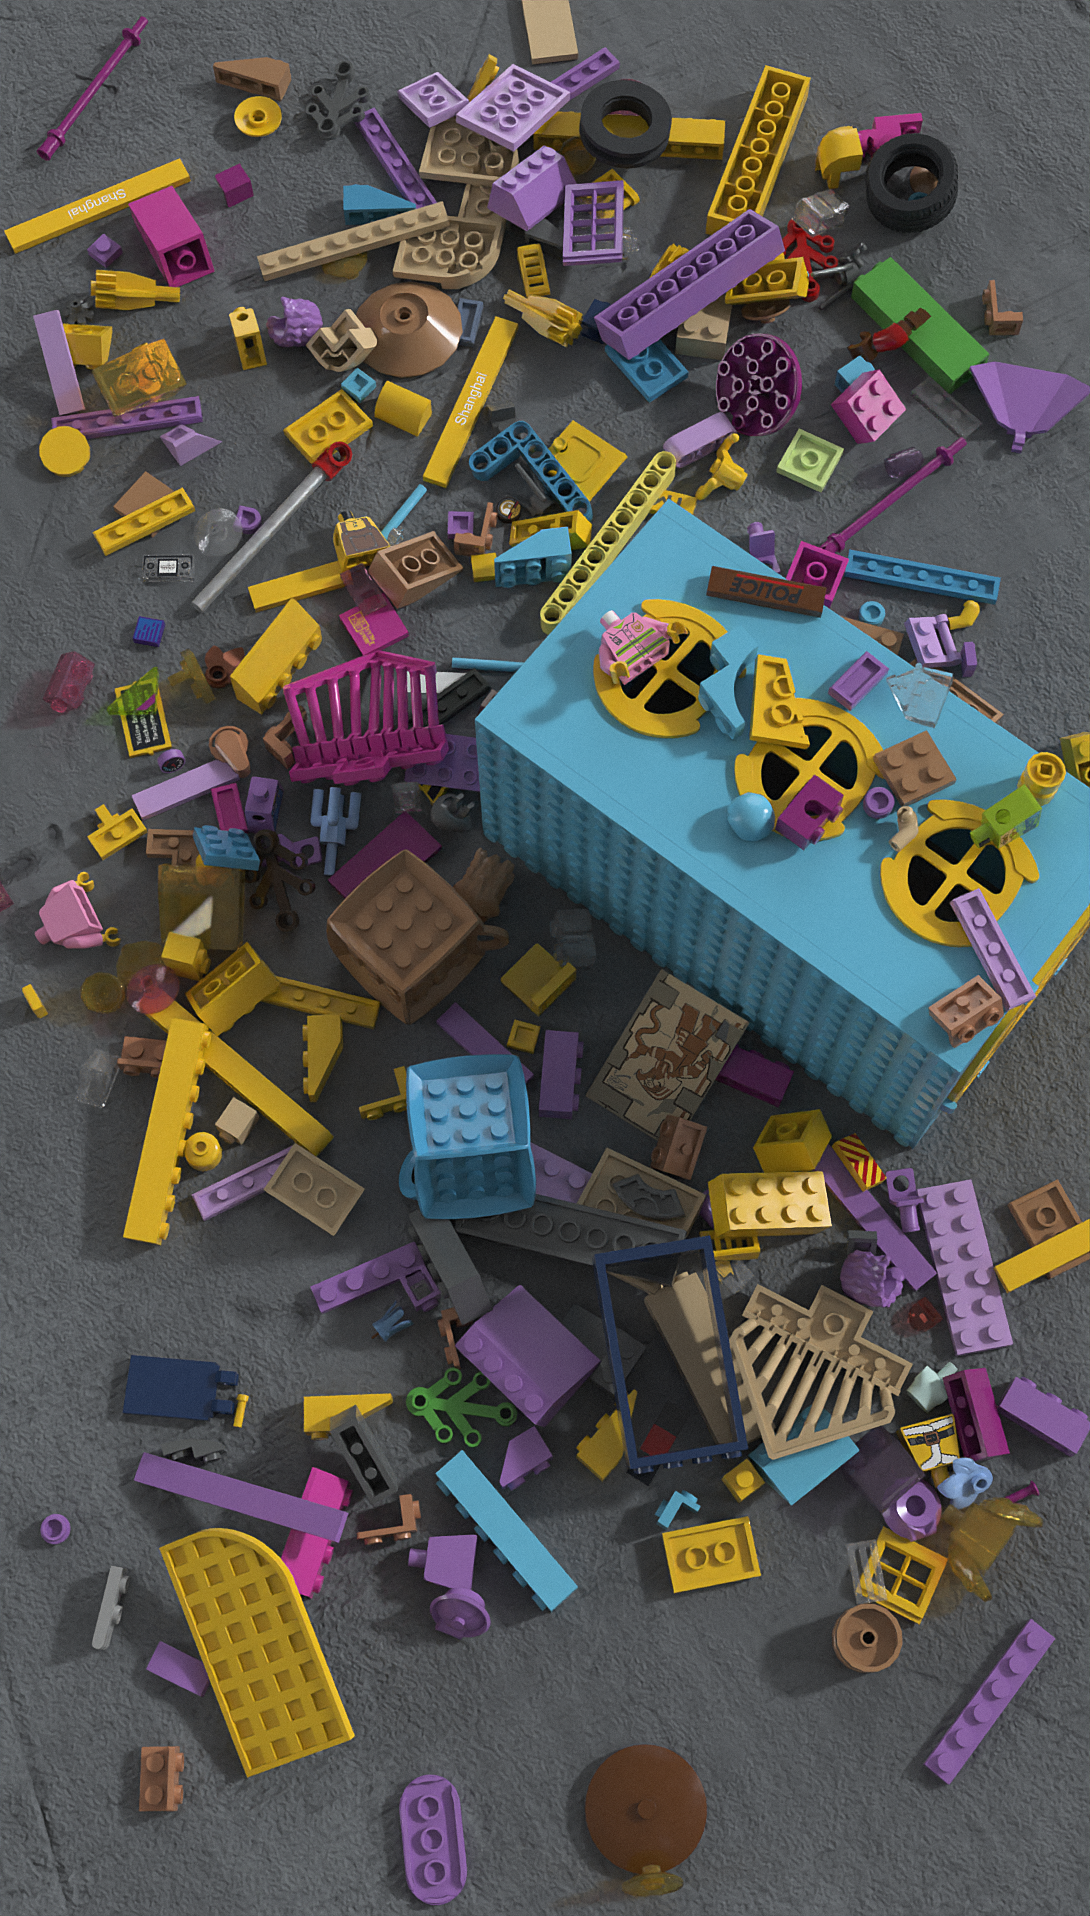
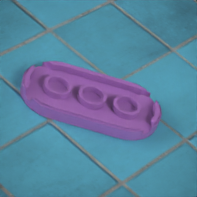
(433, 1839)

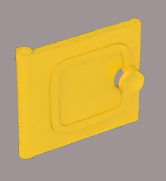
(587, 458)

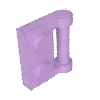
(926, 644)

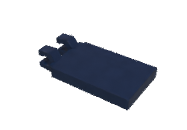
(176, 1388)

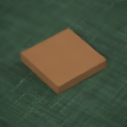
(143, 492)

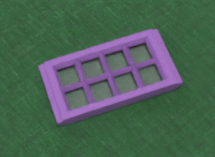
(593, 223)

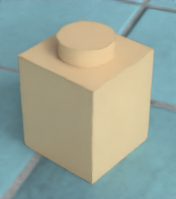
(236, 1122)

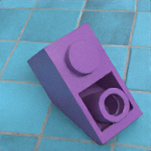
(523, 1456)

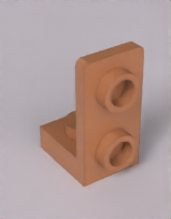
(999, 322)
(470, 544)
(275, 739)
(449, 1318)

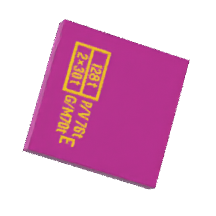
(374, 630)

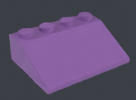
(528, 1355)

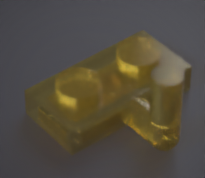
(192, 670)

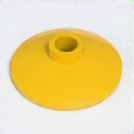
(258, 116)

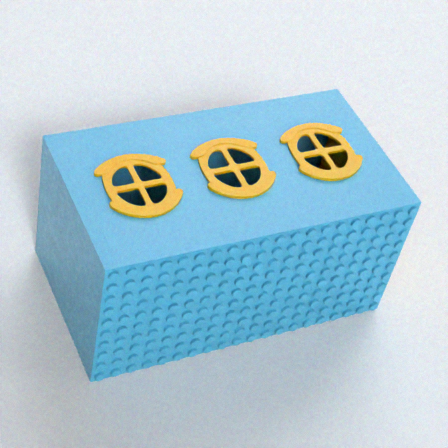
(794, 940)

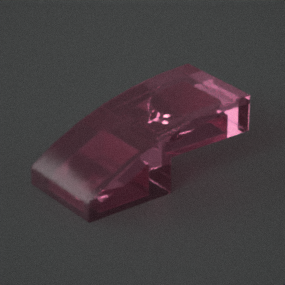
(363, 590)

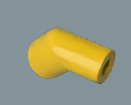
(967, 617)

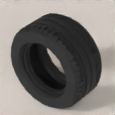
(911, 151)

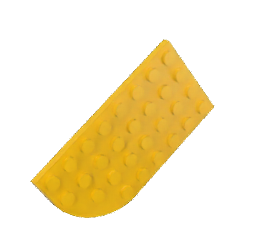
(256, 1648)

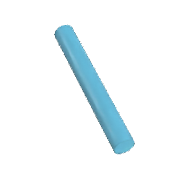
(404, 510)
(480, 664)

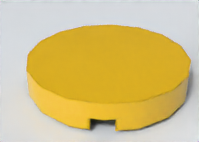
(64, 451)

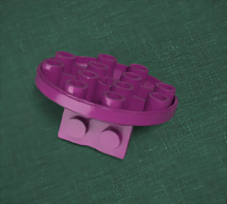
(759, 384)

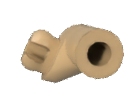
(907, 828)

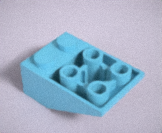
(535, 560)

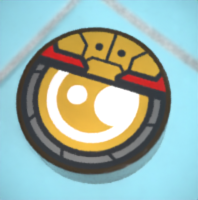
(508, 510)

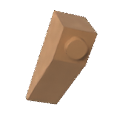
(256, 75)

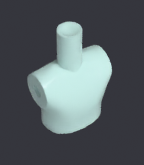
(928, 1387)

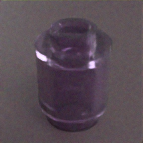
(904, 462)

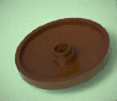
(645, 1808)

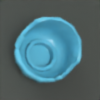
(751, 816)

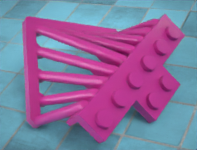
(374, 752)

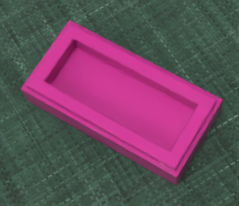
(229, 807)

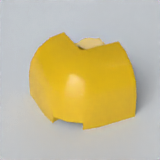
(838, 153)

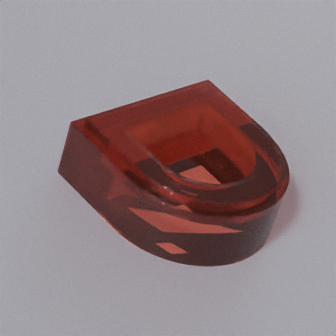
(923, 1316)

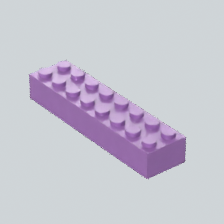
(689, 284)

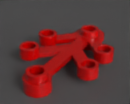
(805, 251)

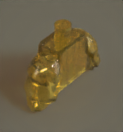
(982, 1536)

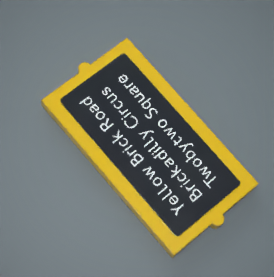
(145, 732)

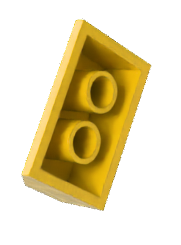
(772, 282)
(232, 989)

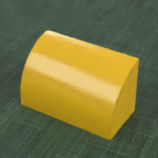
(402, 408)

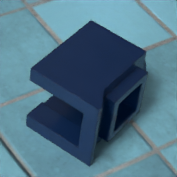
(591, 330)

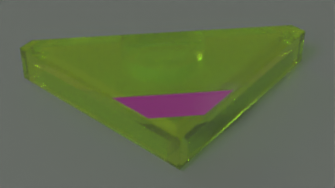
(139, 698)

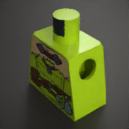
(1008, 819)

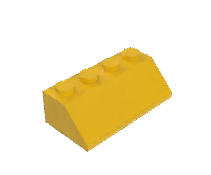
(276, 657)

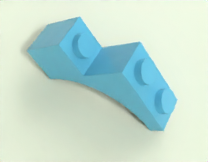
(730, 656)

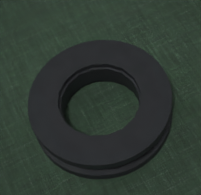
(622, 151)

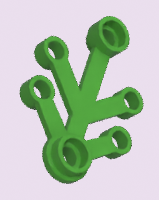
(456, 1406)

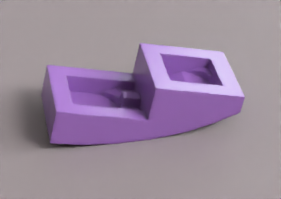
(179, 1669)

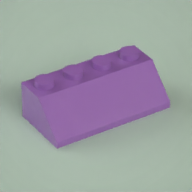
(531, 188)

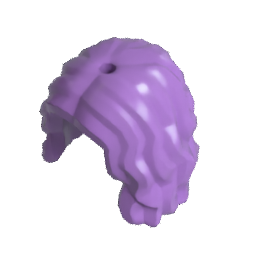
(299, 323)
(868, 1280)

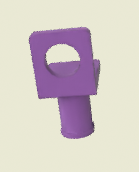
(762, 545)
(297, 847)
(905, 1200)

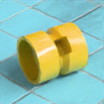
(1043, 776)

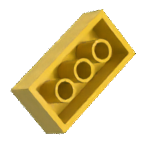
(769, 1204)

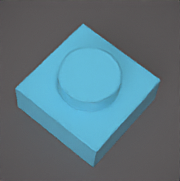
(358, 385)

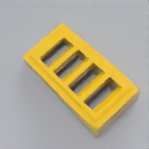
(528, 256)
(740, 1253)

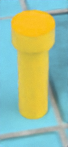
(241, 1404)

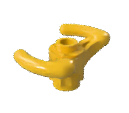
(723, 470)

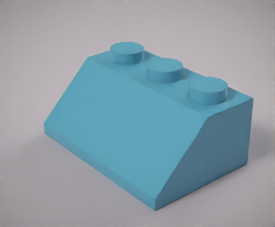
(802, 1471)

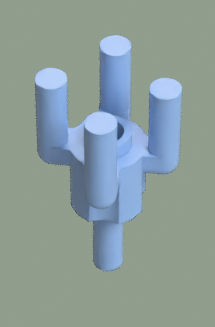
(334, 824)

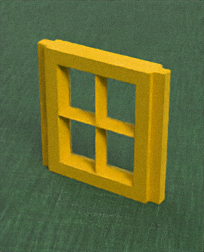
(913, 1551)

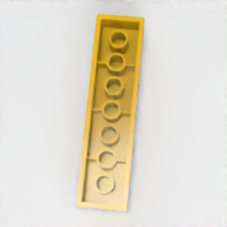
(759, 147)

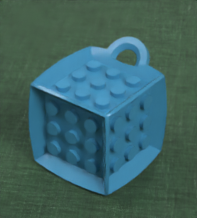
(468, 1137)

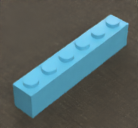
(506, 1531)

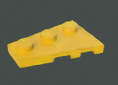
(774, 706)

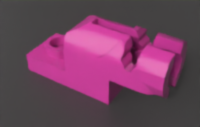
(886, 128)

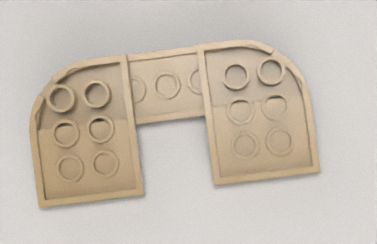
(472, 243)

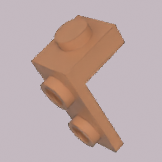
(410, 1512)

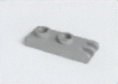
(110, 1611)

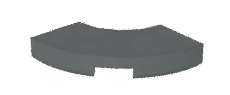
(649, 1201)

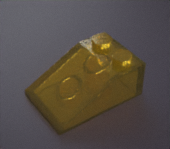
(139, 378)

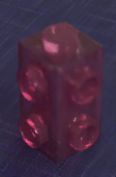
(69, 682)

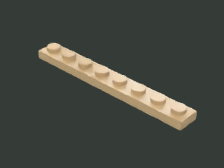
(353, 241)

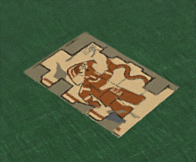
(666, 1056)

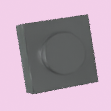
(861, 1240)

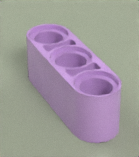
(699, 439)

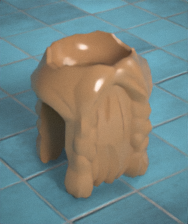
(485, 884)

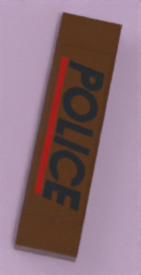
(766, 591)

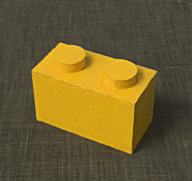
(186, 956)

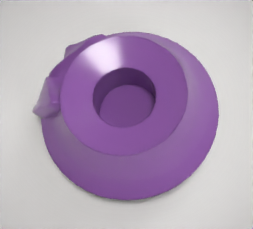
(915, 1513)
(460, 1613)

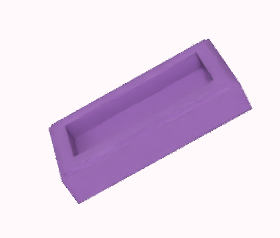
(858, 681)

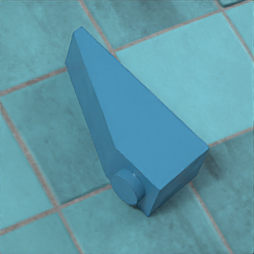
(367, 204)

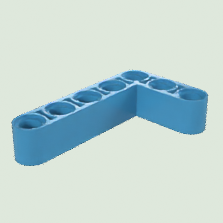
(540, 466)

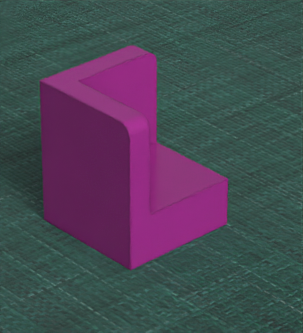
(235, 185)

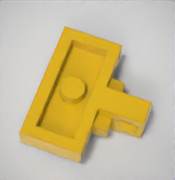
(484, 77)
(115, 831)

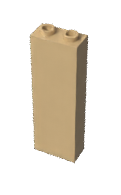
(688, 1333)

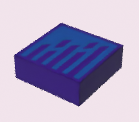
(149, 631)

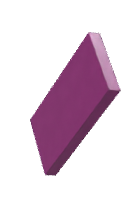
(399, 835)

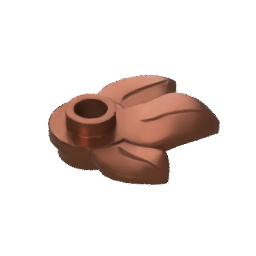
(222, 664)

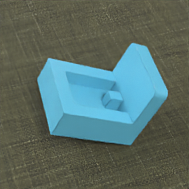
(668, 1509)

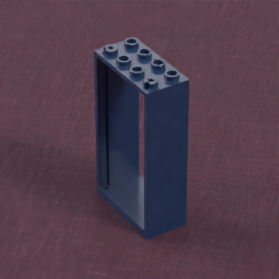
(655, 1252)

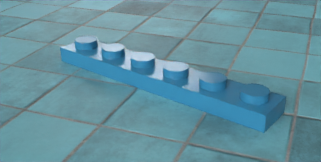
(922, 577)

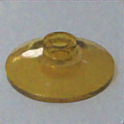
(652, 1882)

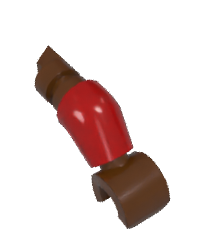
(888, 338)

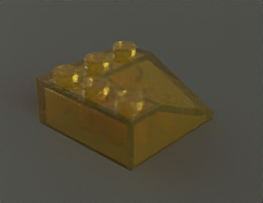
(202, 903)

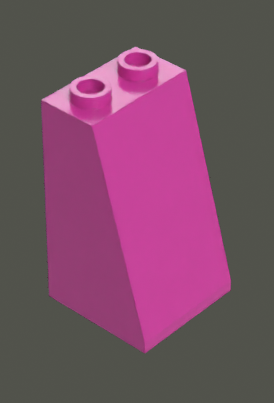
(172, 237)

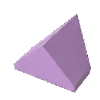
(187, 444)

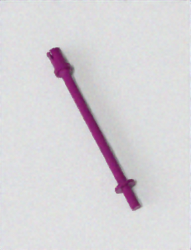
(55, 137)
(836, 542)

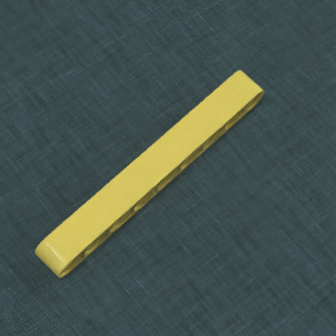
(612, 532)

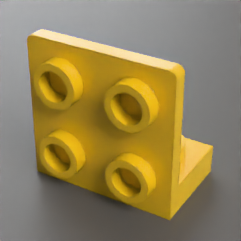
(538, 979)

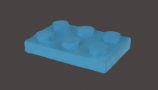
(652, 370)
(225, 848)

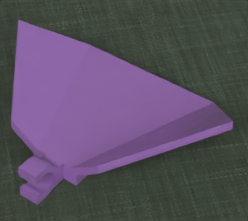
(1027, 398)

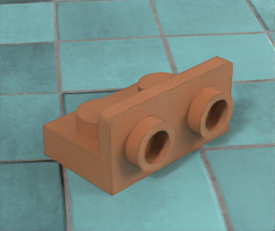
(967, 1010)
(141, 1056)
(678, 1146)
(160, 1778)

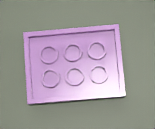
(513, 107)

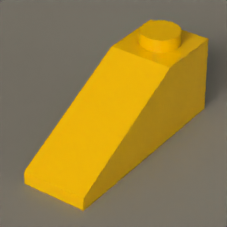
(578, 528)
(321, 1408)

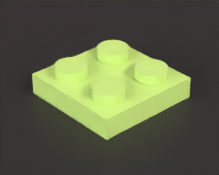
(810, 460)

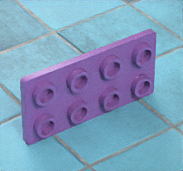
(455, 771)

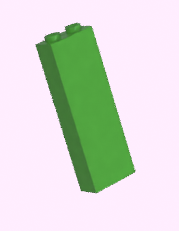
(937, 345)

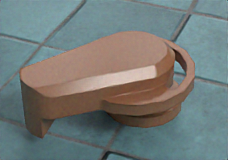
(231, 749)

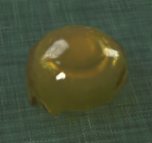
(577, 156)
(102, 993)

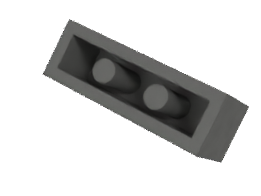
(363, 1454)

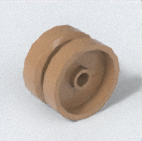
(881, 1627)

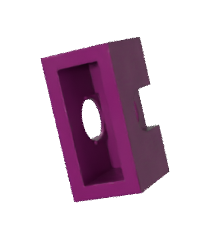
(814, 797)

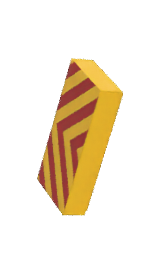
(859, 1162)

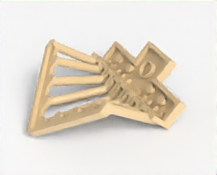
(833, 1333)

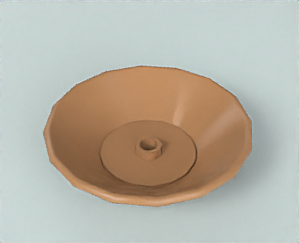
(411, 344)

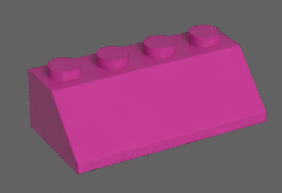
(307, 1553)

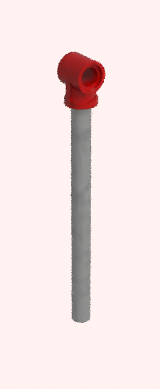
(324, 468)

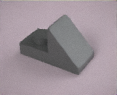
(501, 416)

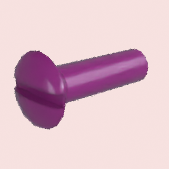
(1025, 1492)

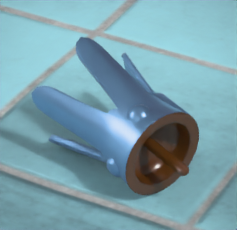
(385, 1324)

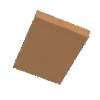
(1045, 1215)

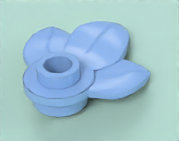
(966, 1482)

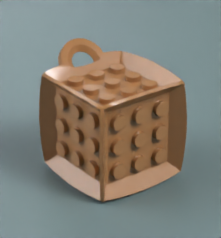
(408, 936)

